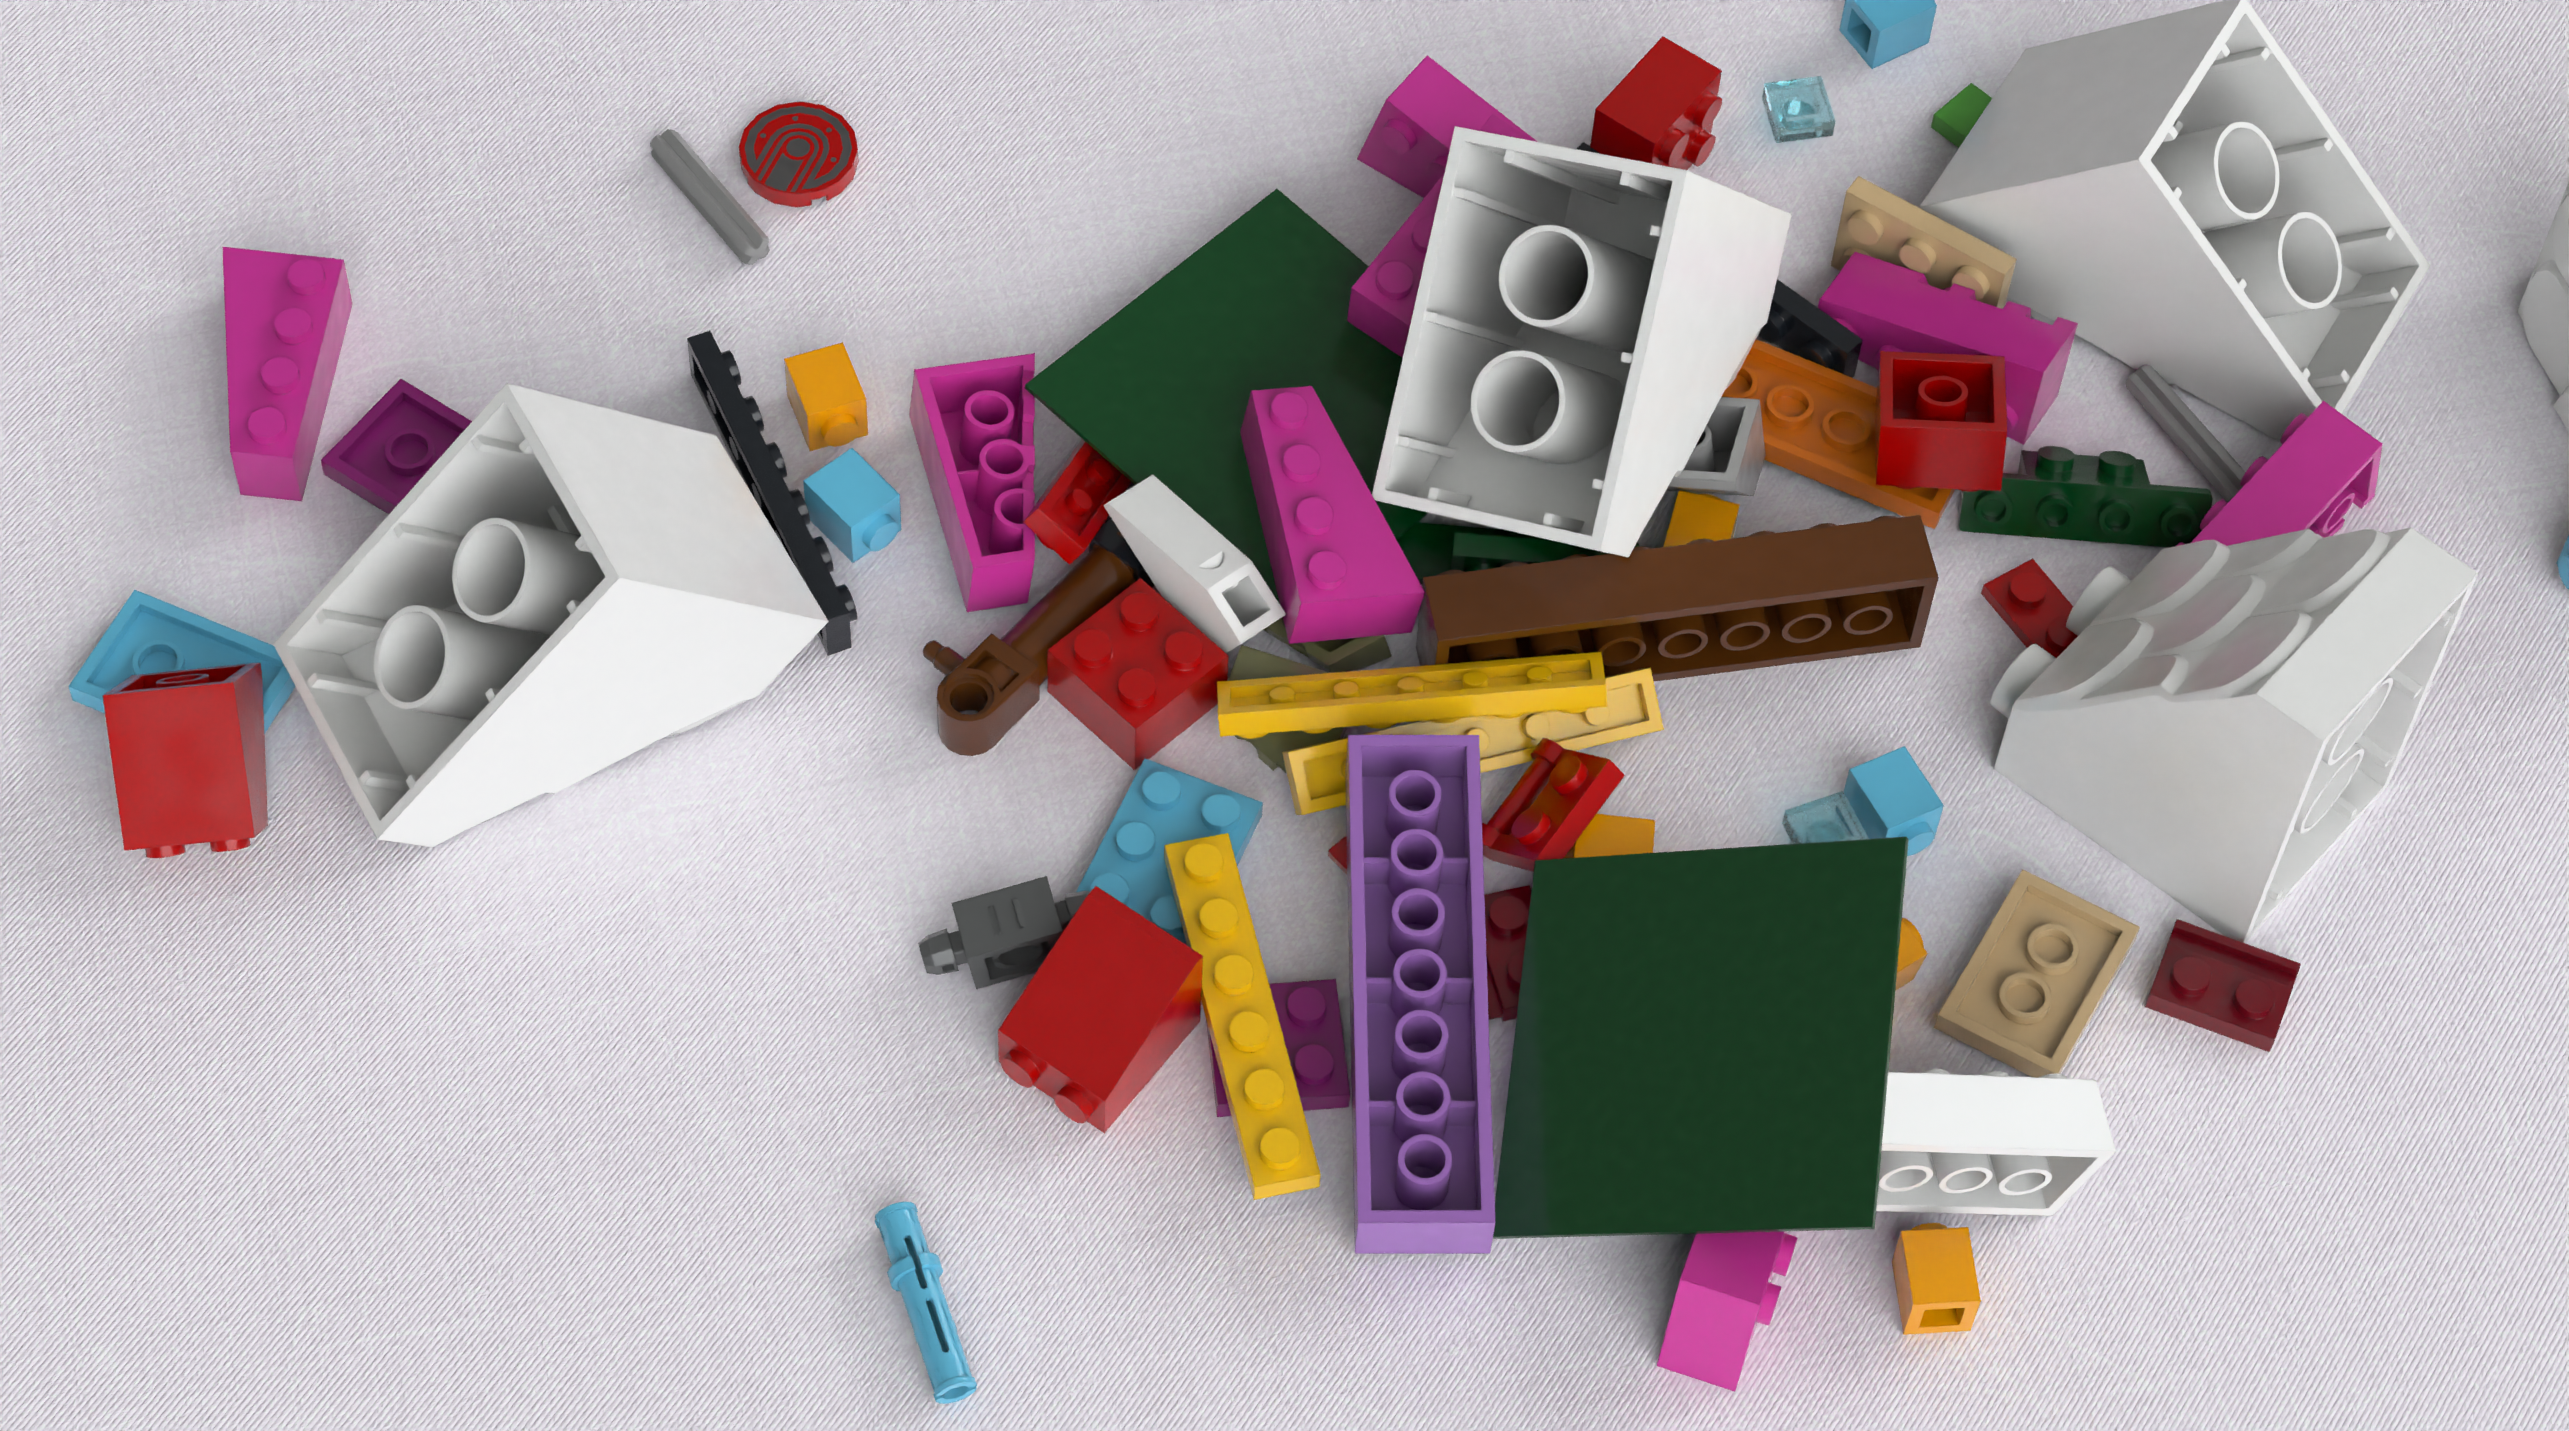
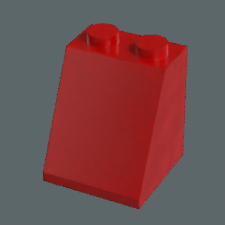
(189, 758)
(1102, 1011)

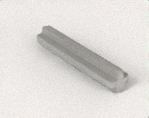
(709, 197)
(2186, 431)

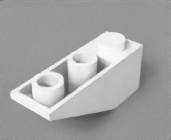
(1194, 565)

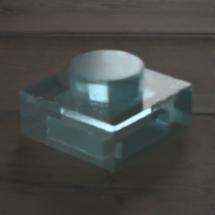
(1798, 109)
(1823, 821)

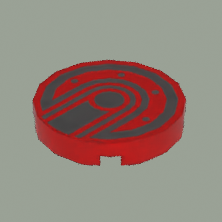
(798, 153)

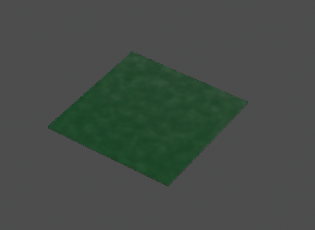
(1176, 366)
(1703, 1042)

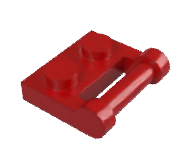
(1549, 806)

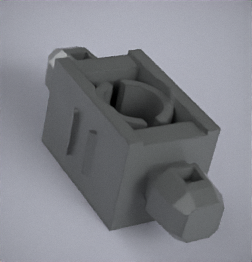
(1001, 932)

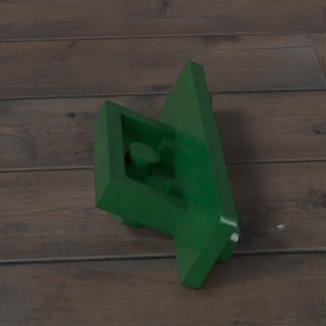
(2086, 500)
(1444, 547)

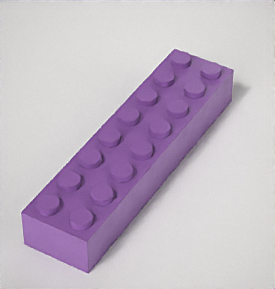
(1418, 996)

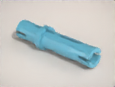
(916, 1276)

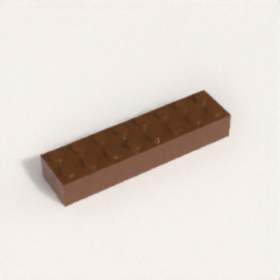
(1695, 603)

